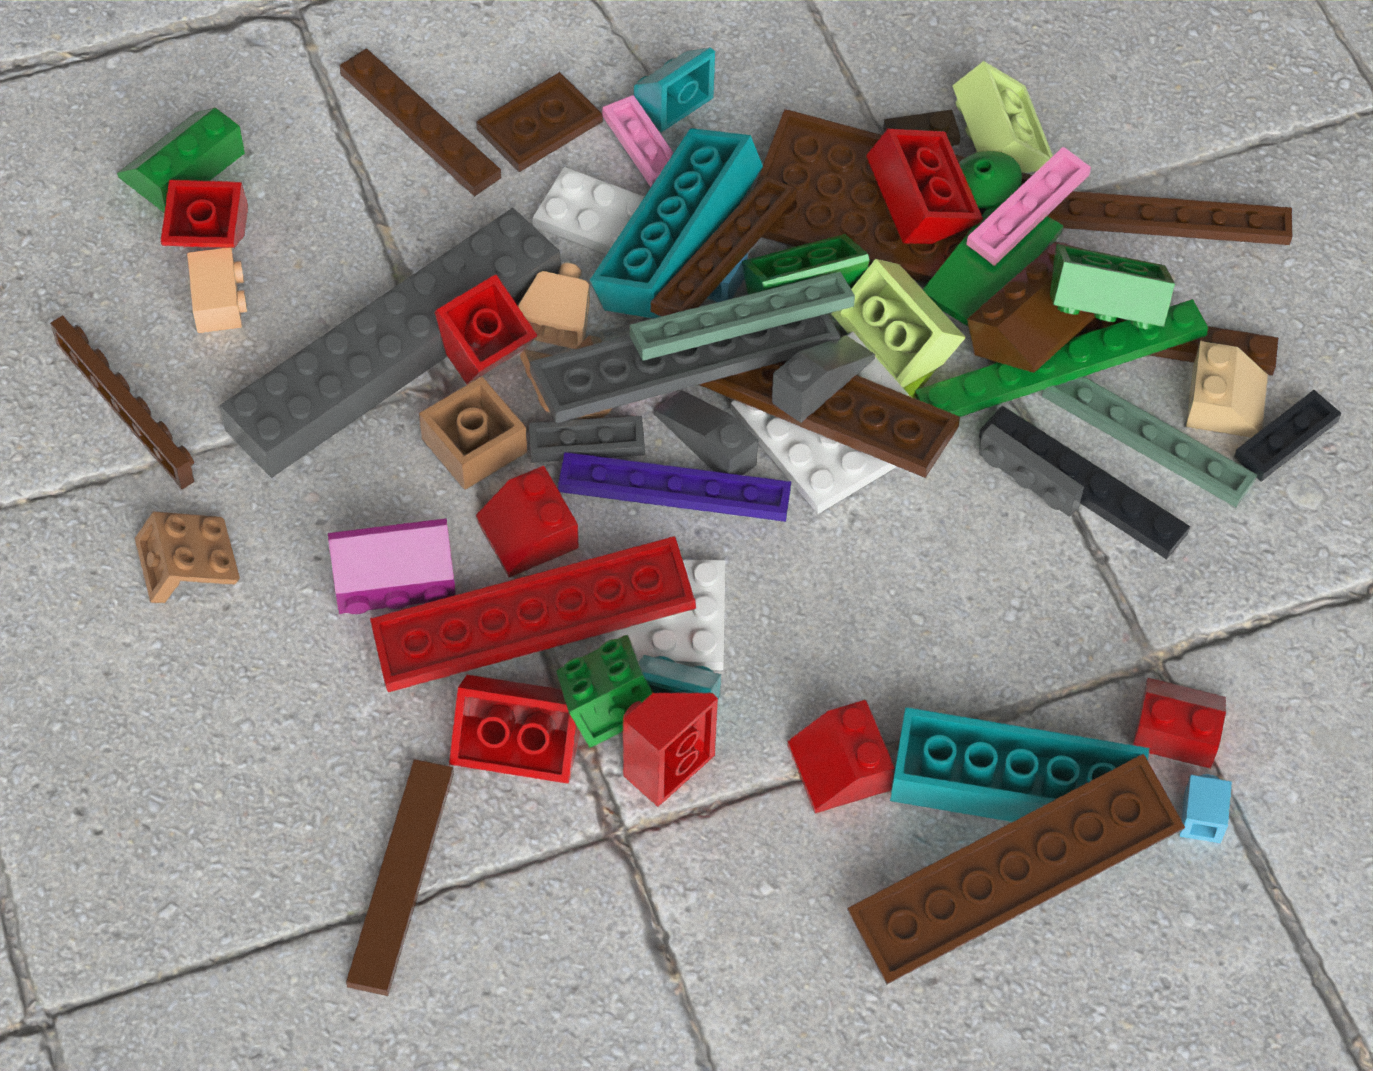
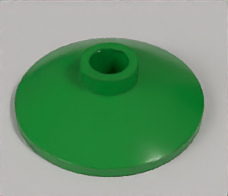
(991, 177)

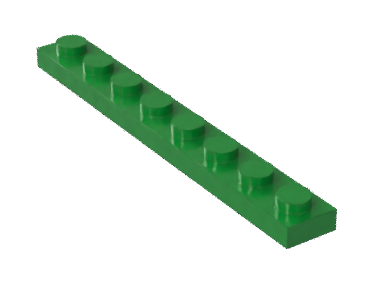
(1074, 360)

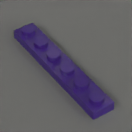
(674, 486)

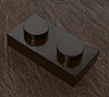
(930, 121)

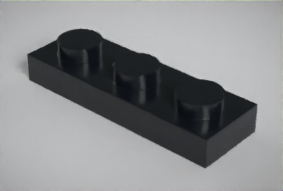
(1287, 435)

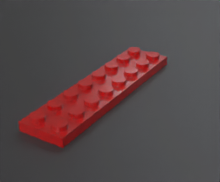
(532, 613)

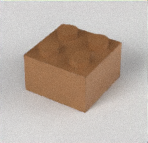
(473, 433)

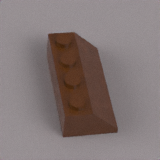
(1021, 322)

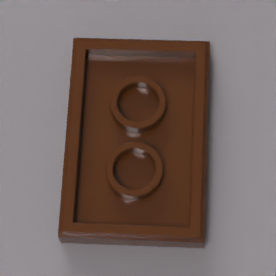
(539, 121)

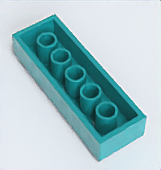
(675, 218)
(993, 765)

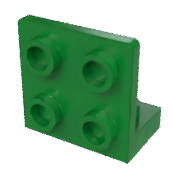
(603, 688)

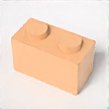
(215, 290)

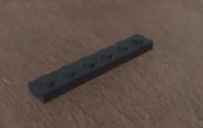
(1101, 491)

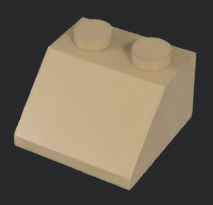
(1226, 391)

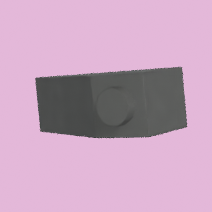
(817, 375)
(710, 433)

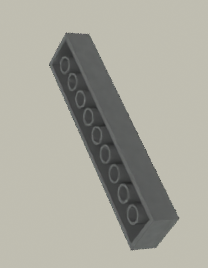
(378, 347)

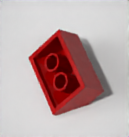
(923, 185)
(513, 729)
(668, 741)

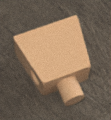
(558, 306)

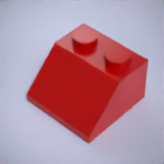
(204, 214)
(483, 329)
(528, 522)
(1180, 722)
(842, 757)

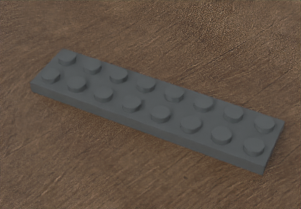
(615, 375)

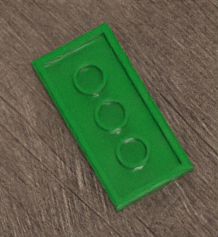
(970, 280)

